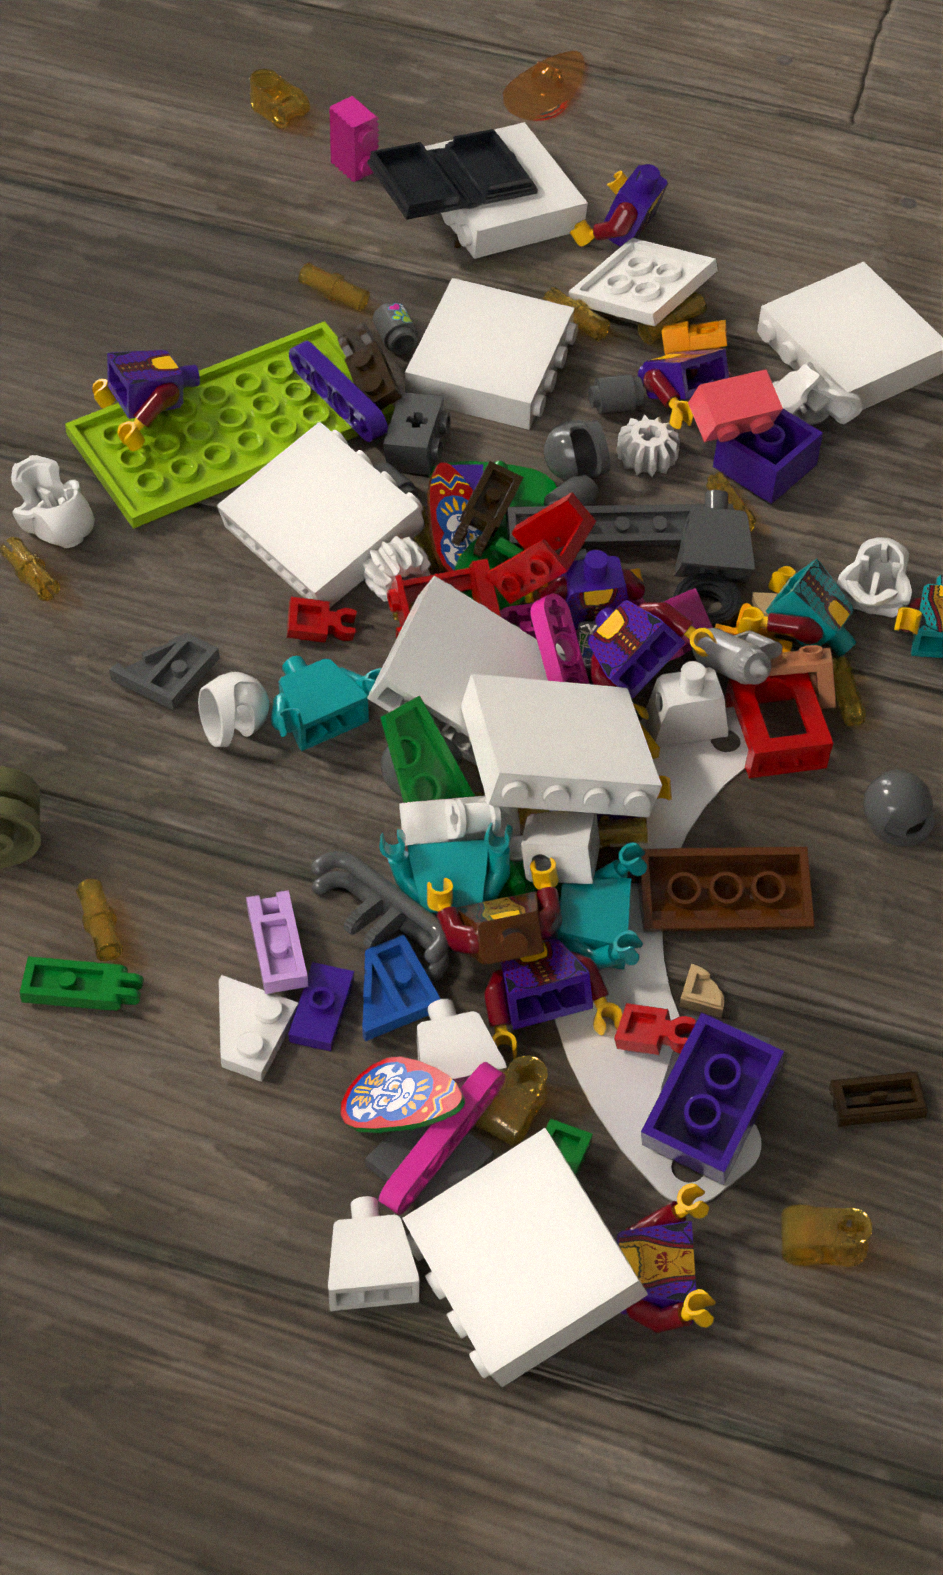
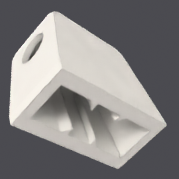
(687, 707)
(561, 835)
(456, 1042)
(371, 1260)

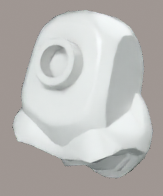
(815, 398)
(50, 508)
(878, 578)

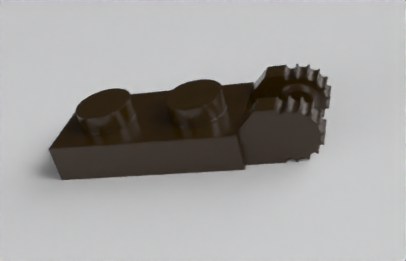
(370, 369)
(488, 505)

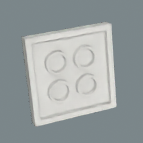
(644, 281)

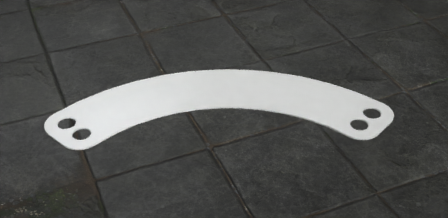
(627, 1083)

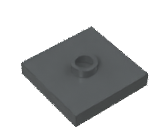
(464, 1160)

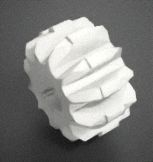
(648, 446)
(394, 559)

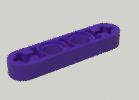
(338, 391)

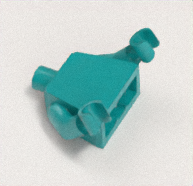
(320, 700)
(473, 866)
(598, 913)

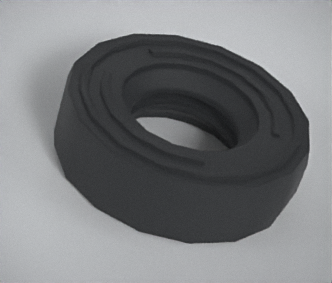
(719, 588)

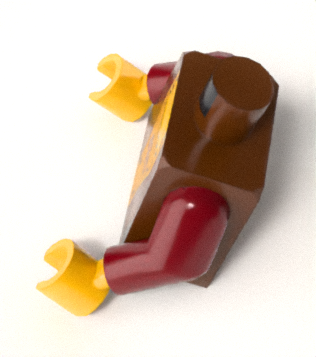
(503, 926)

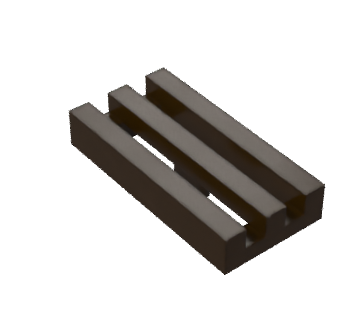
(879, 1105)

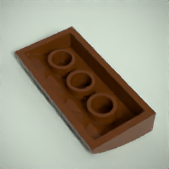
(726, 889)

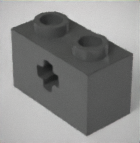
(416, 433)

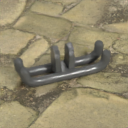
(382, 899)

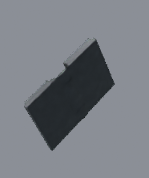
(462, 175)

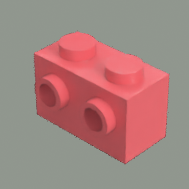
(735, 406)

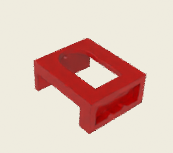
(540, 535)
(472, 578)
(781, 754)

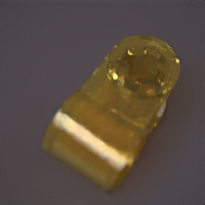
(276, 98)
(517, 1101)
(820, 1235)

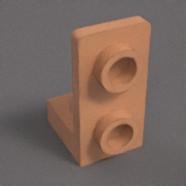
(817, 663)

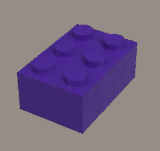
(712, 1098)

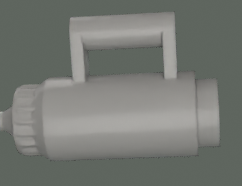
(739, 656)

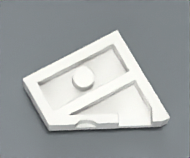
(251, 1027)

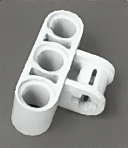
(455, 820)

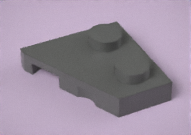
(169, 670)

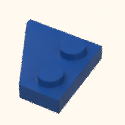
(394, 988)

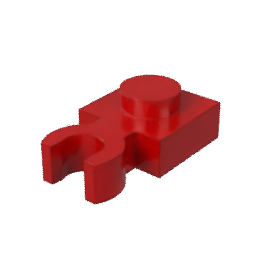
(313, 621)
(648, 1028)

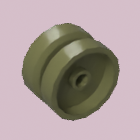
(18, 817)

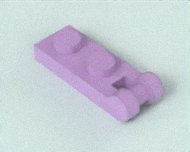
(277, 943)

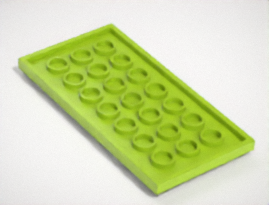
(219, 436)

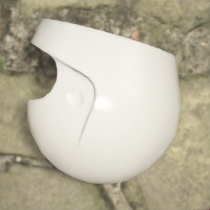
(232, 703)

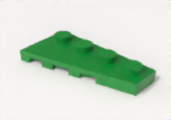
(421, 755)

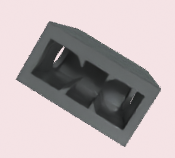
(716, 541)

